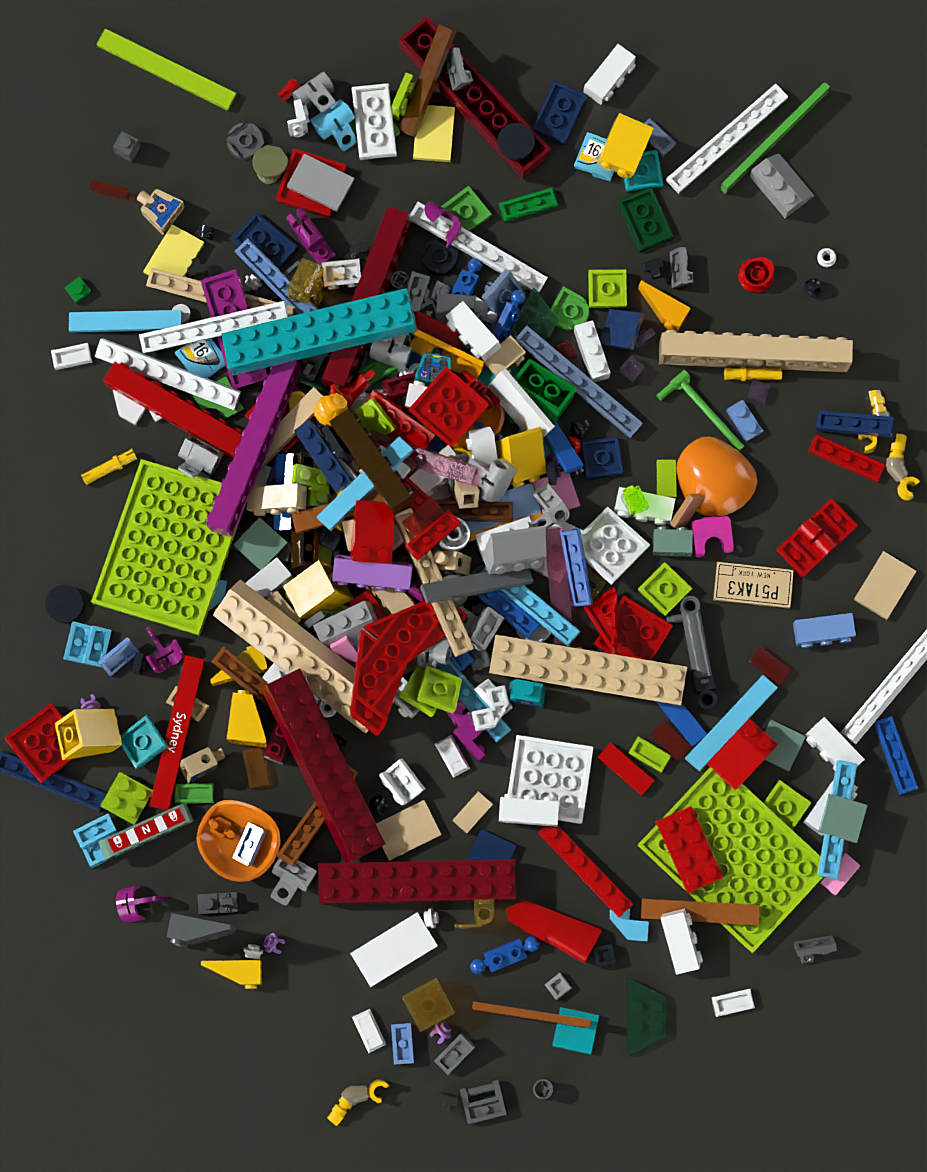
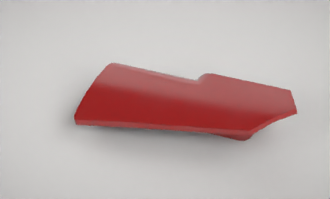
(554, 928)

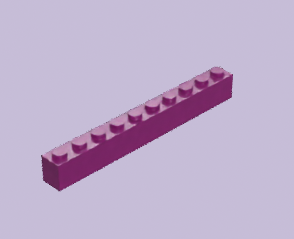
(253, 448)

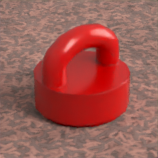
(575, 443)

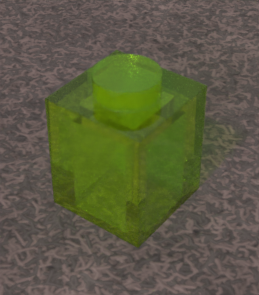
(634, 500)

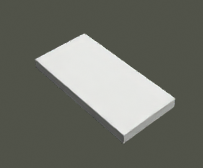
(374, 121)
(519, 404)
(394, 949)

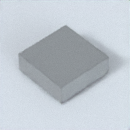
(558, 986)

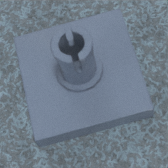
(499, 292)

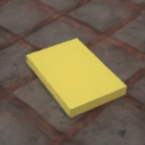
(435, 134)
(175, 252)

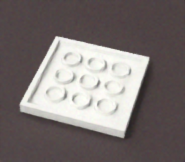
(552, 770)

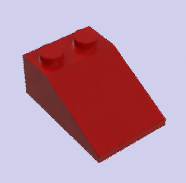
(372, 532)
(742, 754)

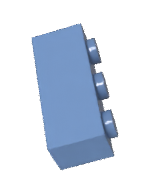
(824, 630)

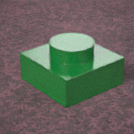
(78, 290)

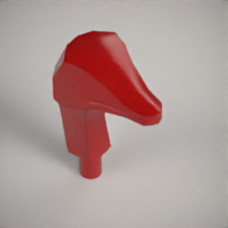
(353, 391)

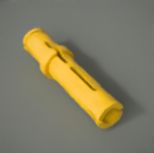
(752, 373)
(109, 466)

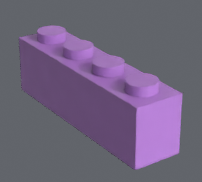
(393, 575)

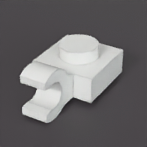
(482, 308)

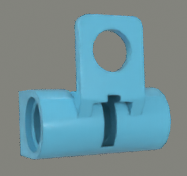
(335, 122)

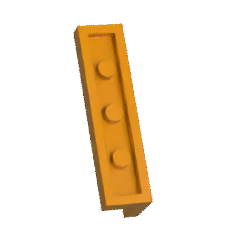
(459, 360)

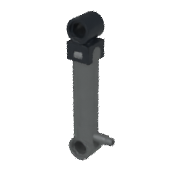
(699, 659)

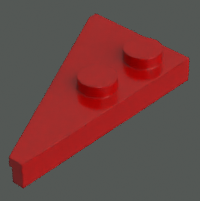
(604, 617)

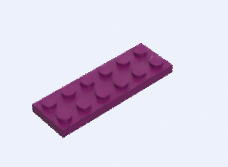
(226, 296)

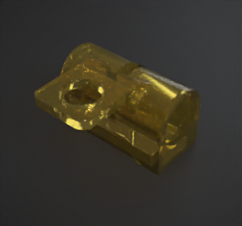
(307, 283)
(480, 905)

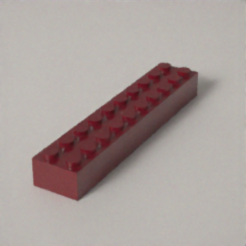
(475, 101)
(373, 281)
(323, 765)
(416, 881)

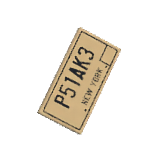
(753, 585)

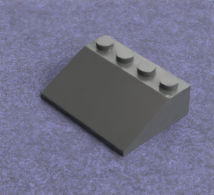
(193, 931)

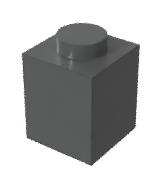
(126, 146)

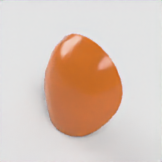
(718, 474)
(221, 833)

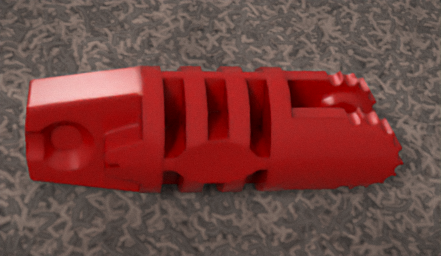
(479, 388)

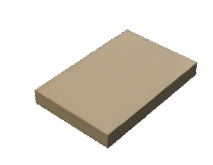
(884, 585)
(407, 830)

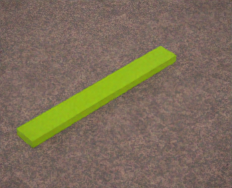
(166, 69)

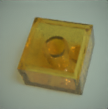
(428, 1005)

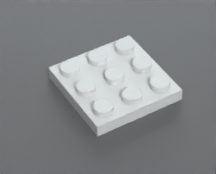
(611, 545)

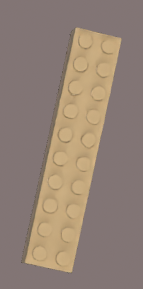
(755, 351)
(289, 646)
(588, 670)

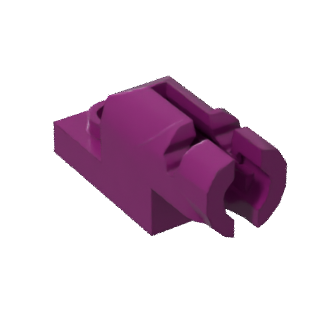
(311, 237)
(466, 731)

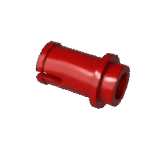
(287, 91)

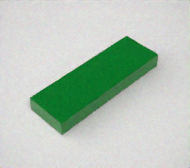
(528, 204)

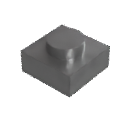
(437, 287)

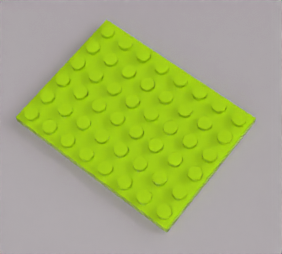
(163, 553)
(754, 850)

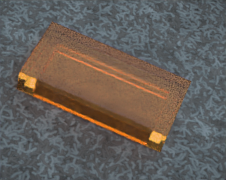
(255, 767)

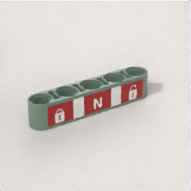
(146, 831)

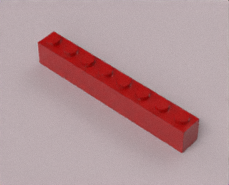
(172, 408)

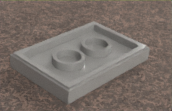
(320, 182)

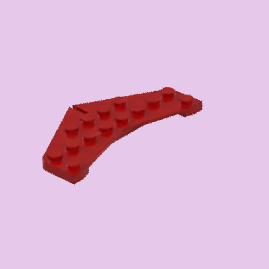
(384, 660)

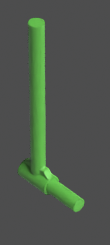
(681, 382)

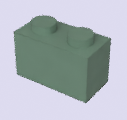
(672, 542)

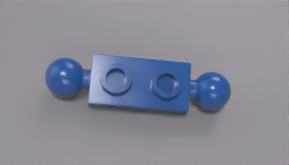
(468, 280)
(509, 316)
(505, 955)

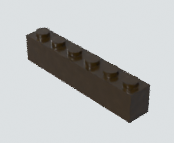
(371, 461)
(305, 544)

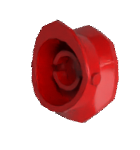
(756, 274)

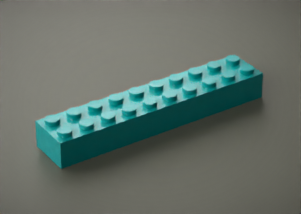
(319, 332)

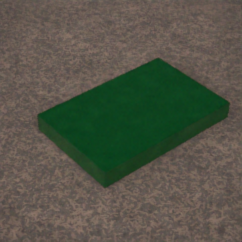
(645, 219)

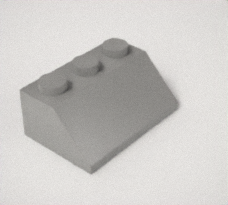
(781, 184)
(515, 550)
(346, 623)

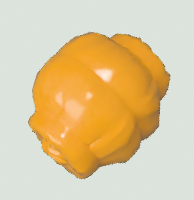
(329, 407)

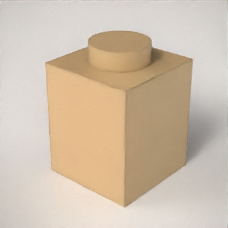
(466, 495)

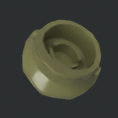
(269, 163)

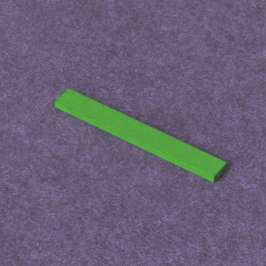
(775, 137)

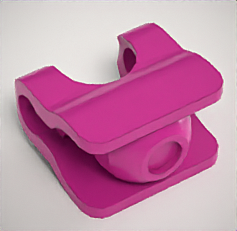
(711, 527)

